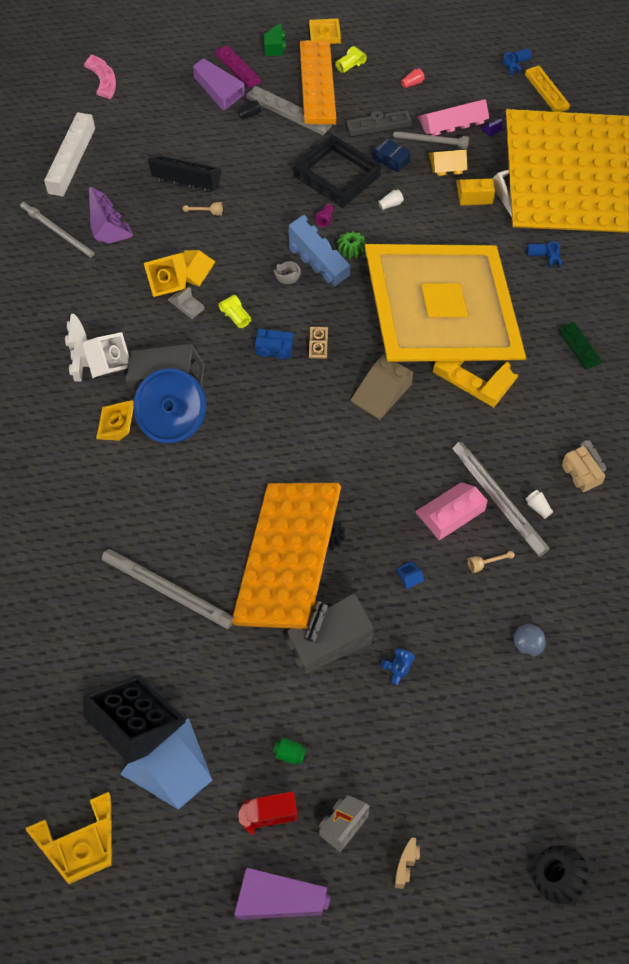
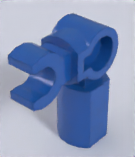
(511, 59)
(551, 250)

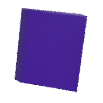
(492, 127)

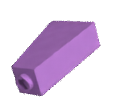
(218, 84)
(277, 897)

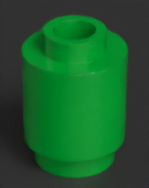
(289, 751)

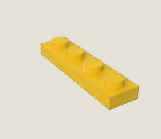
(547, 89)

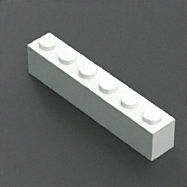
(69, 154)

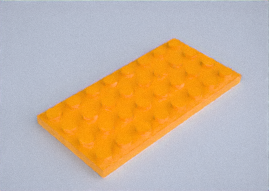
(287, 555)

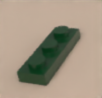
(579, 345)

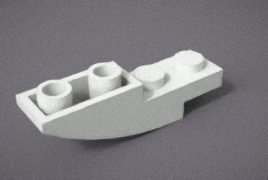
(74, 341)

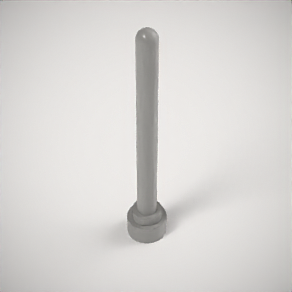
(461, 142)

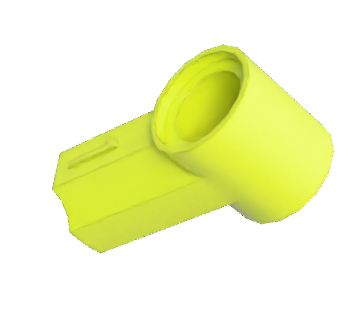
(353, 57)
(233, 308)

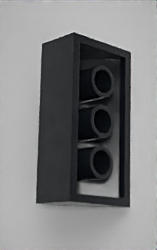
(185, 172)

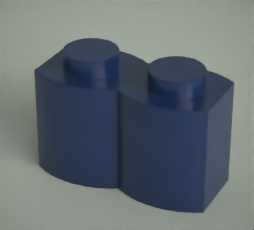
(391, 155)

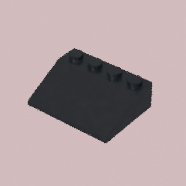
(131, 717)

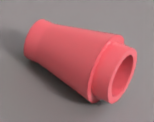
(413, 78)

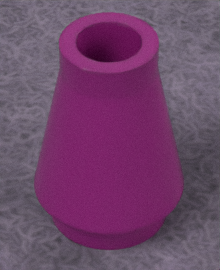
(324, 216)

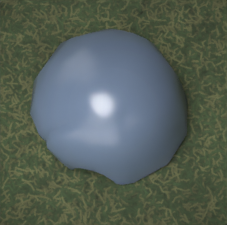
(529, 639)

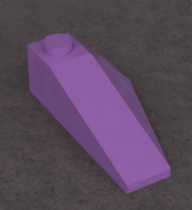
(105, 220)

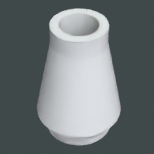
(392, 199)
(539, 503)

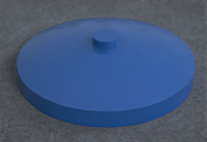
(169, 405)

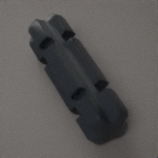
(315, 621)

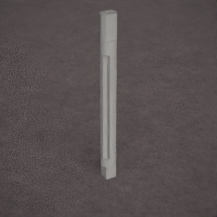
(501, 499)
(168, 588)

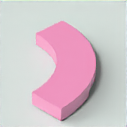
(105, 74)

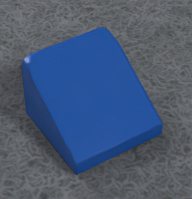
(410, 574)

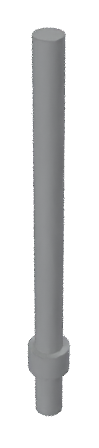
(35, 213)

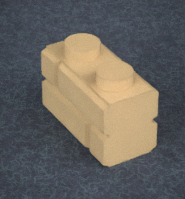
(583, 469)

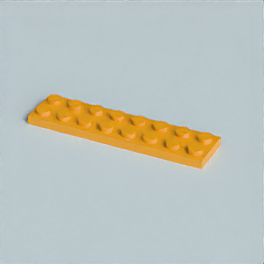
(317, 83)

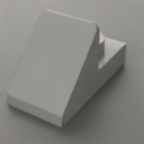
(186, 303)

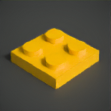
(325, 30)

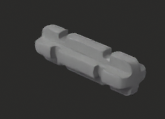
(589, 446)

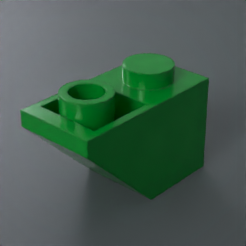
(275, 41)

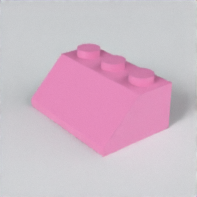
(452, 509)

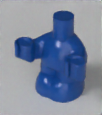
(400, 666)

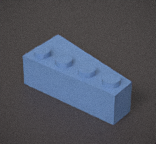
(317, 252)

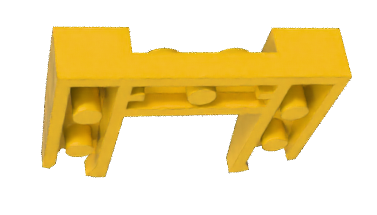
(488, 392)

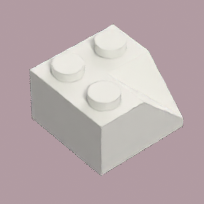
(106, 354)

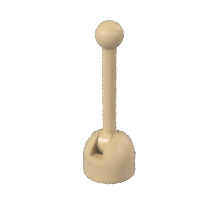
(216, 208)
(477, 563)

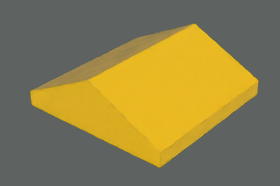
(197, 266)
(115, 421)

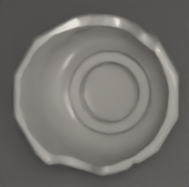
(287, 272)

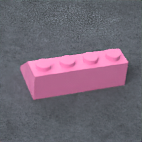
(454, 117)

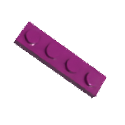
(237, 66)

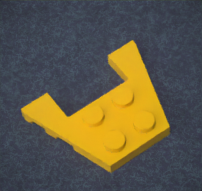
(83, 850)

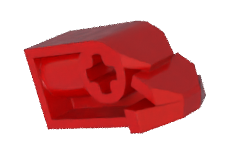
(268, 811)

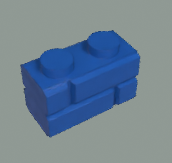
(274, 343)

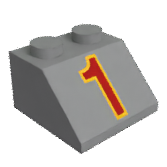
(344, 822)

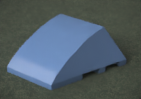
(173, 769)

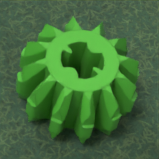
(351, 244)

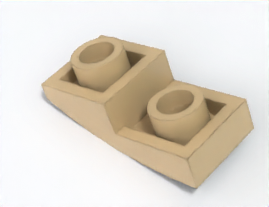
(318, 342)
(408, 858)

